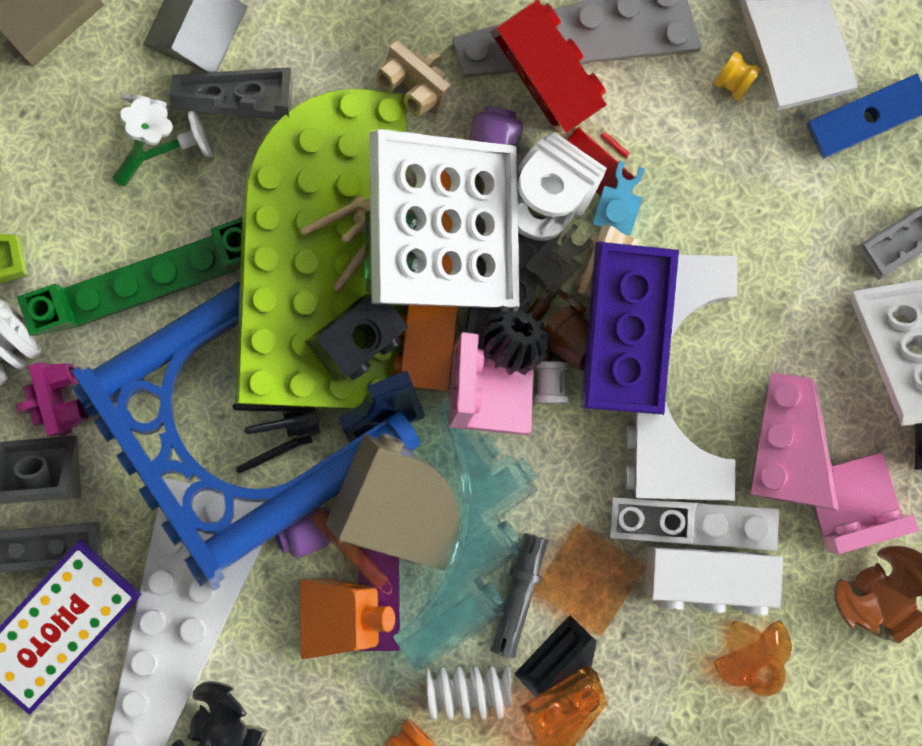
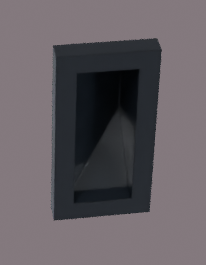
(559, 657)

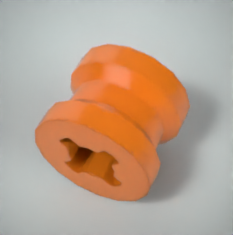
(410, 736)

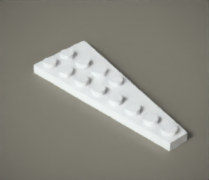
(173, 628)

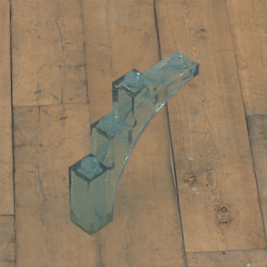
(484, 544)

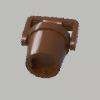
(566, 329)

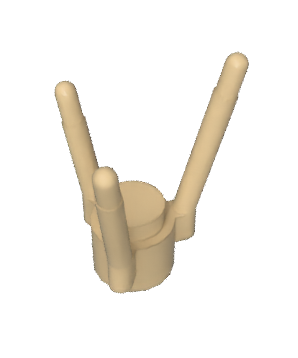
(358, 206)

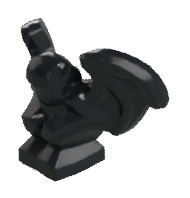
(224, 722)

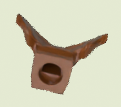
(885, 598)

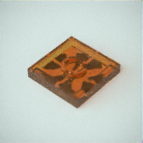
(589, 579)

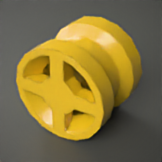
(737, 76)

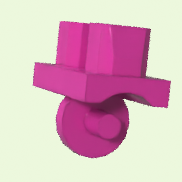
(46, 402)

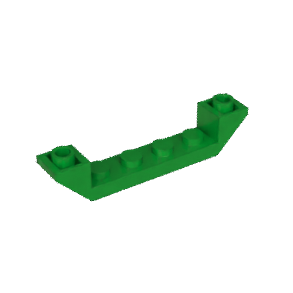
(70, 307)

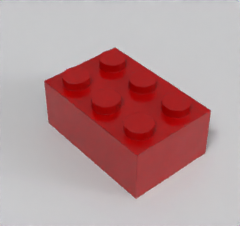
(549, 66)

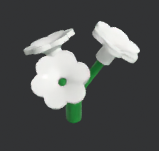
(147, 123)

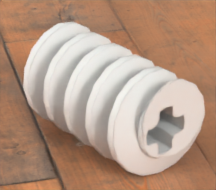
(468, 692)

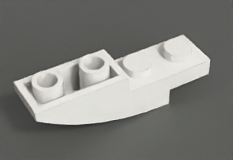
(695, 523)

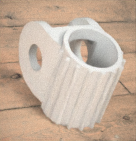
(556, 183)

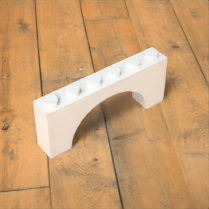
(663, 457)

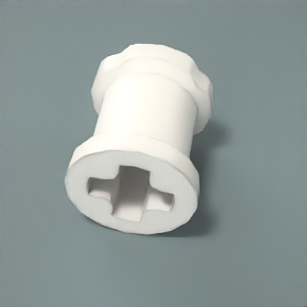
(551, 383)

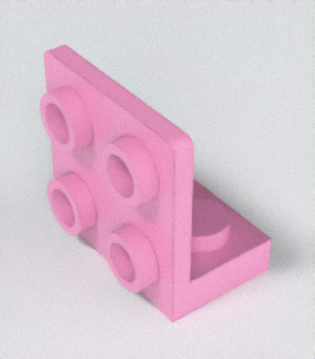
(487, 396)
(866, 507)

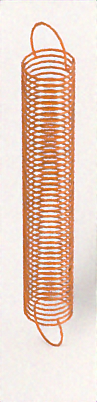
(348, 554)

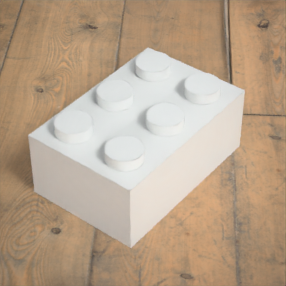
(713, 579)

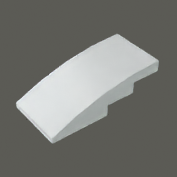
(799, 49)

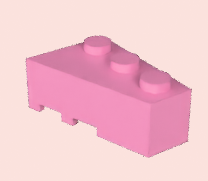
(793, 446)

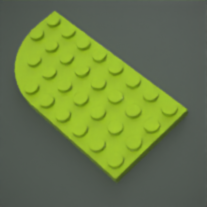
(286, 293)

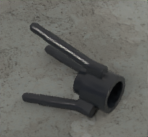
(298, 422)

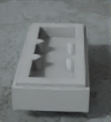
(894, 244)

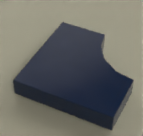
(382, 401)

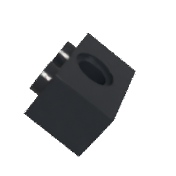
(335, 344)

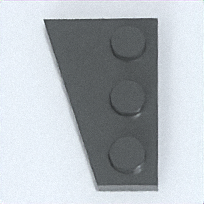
(238, 93)

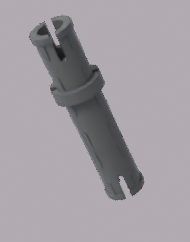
(519, 596)

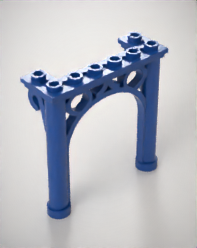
(282, 506)

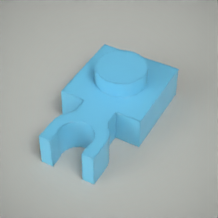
(618, 205)

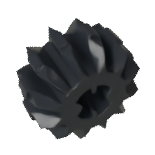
(513, 340)

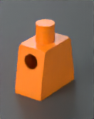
(340, 617)

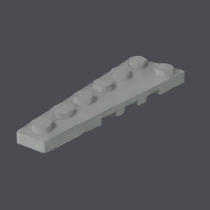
(601, 31)

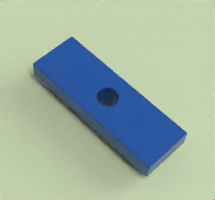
(848, 127)

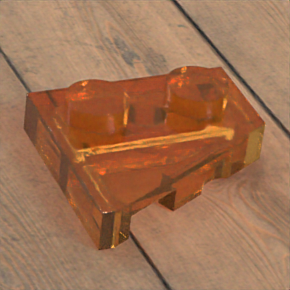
(565, 710)

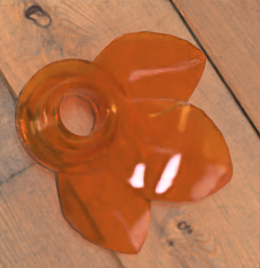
(755, 651)

